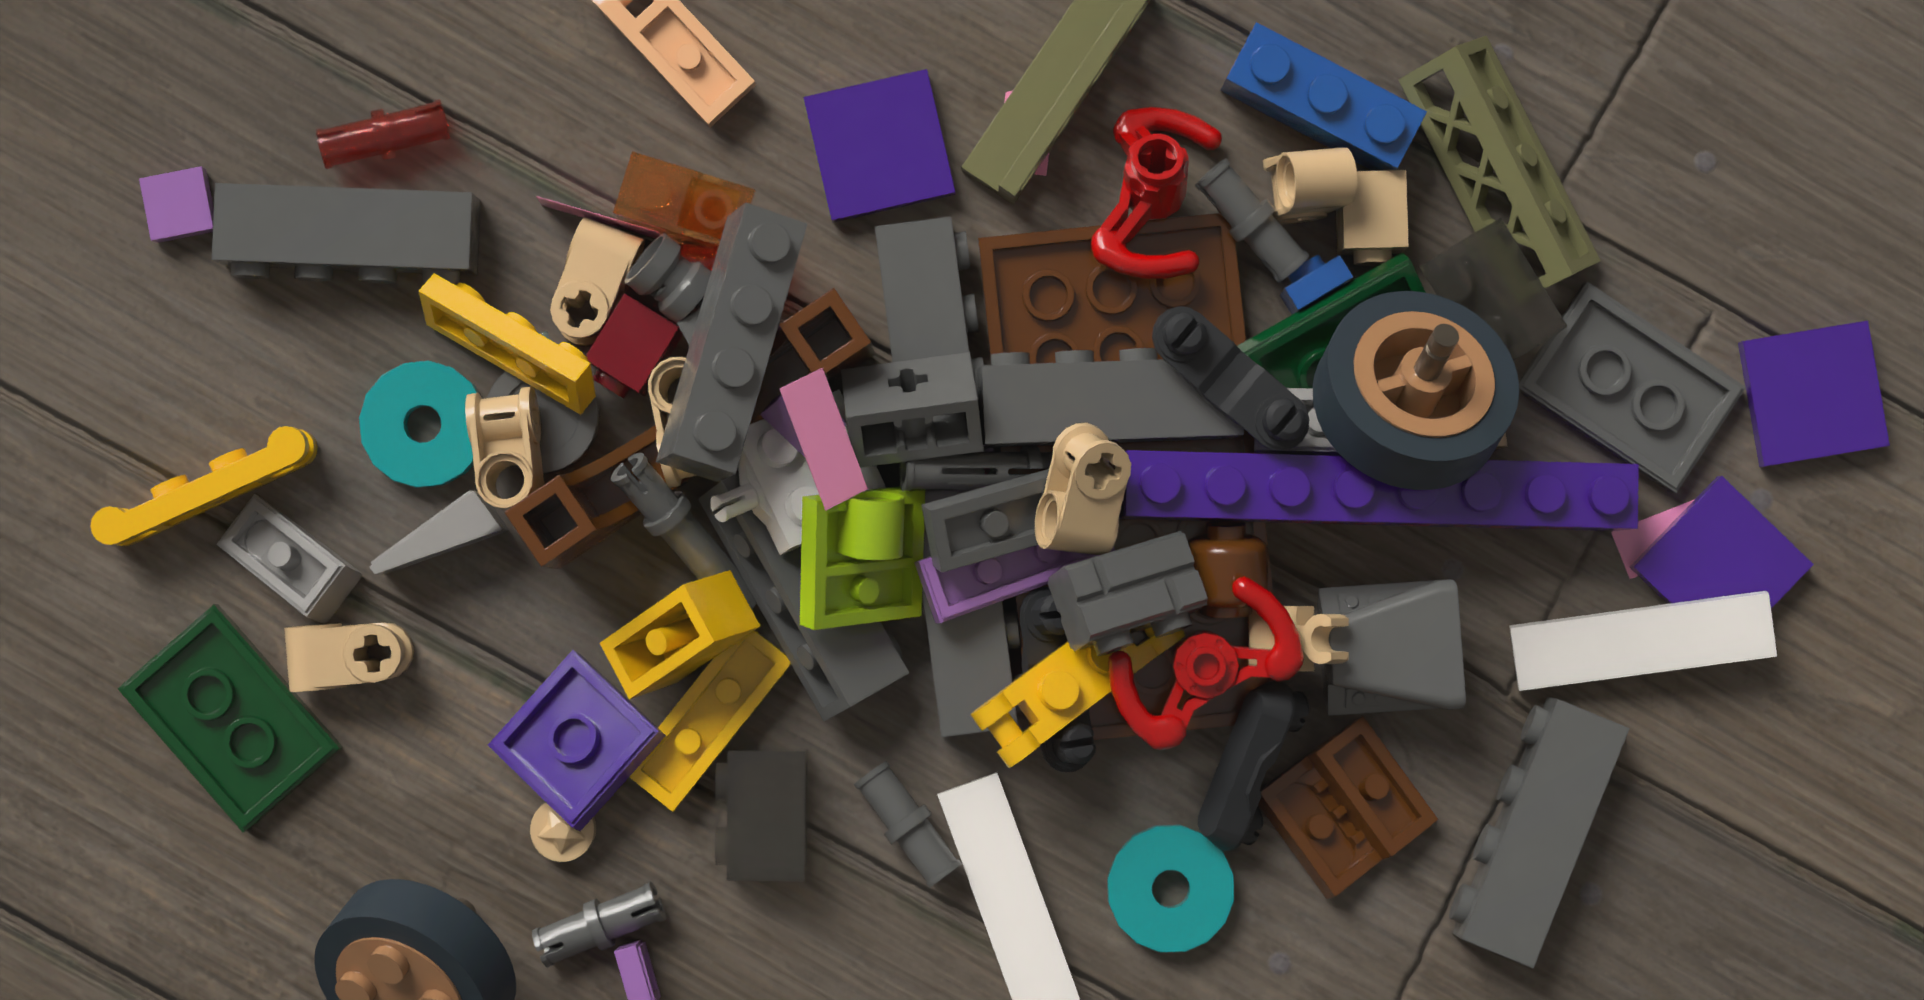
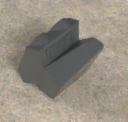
(1399, 646)

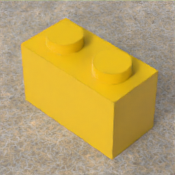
(679, 634)

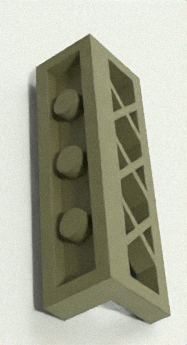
(1050, 94)
(1509, 149)

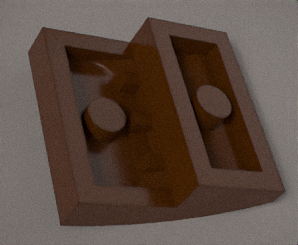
(1345, 807)

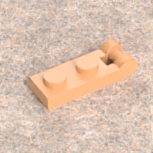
(683, 55)

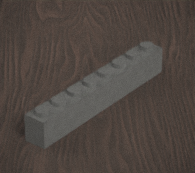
(927, 321)

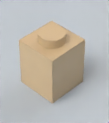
(1376, 220)

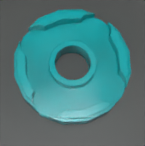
(386, 418)
(1176, 926)

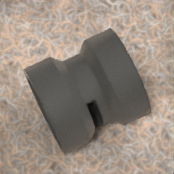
(669, 278)

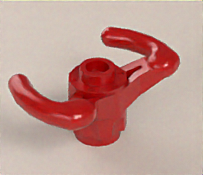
(1151, 188)
(1207, 668)

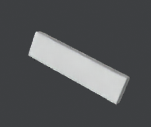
(1643, 640)
(1007, 891)

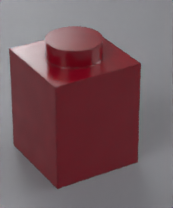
(631, 347)

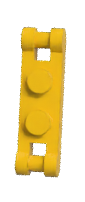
(230, 478)
(1057, 693)

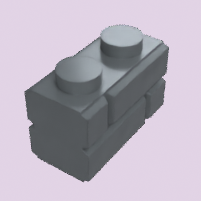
(1128, 592)

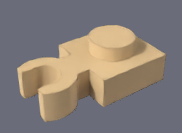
(1313, 633)

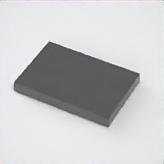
(1630, 388)

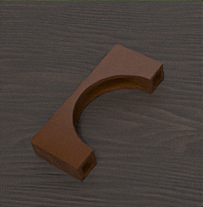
(587, 507)

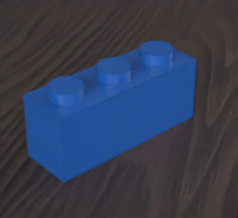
(1322, 100)

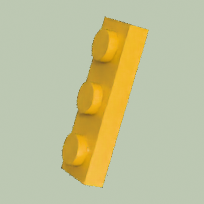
(508, 342)
(710, 717)

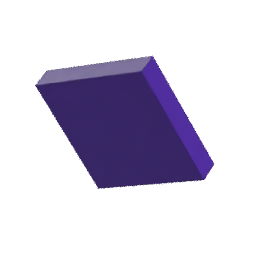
(879, 145)
(1813, 393)
(1720, 551)
(576, 740)

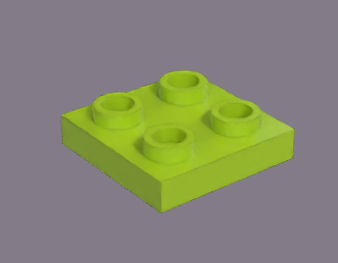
(861, 558)

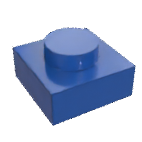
(1314, 281)

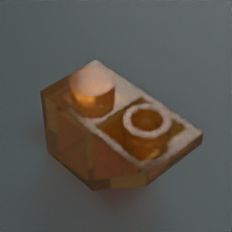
(678, 200)

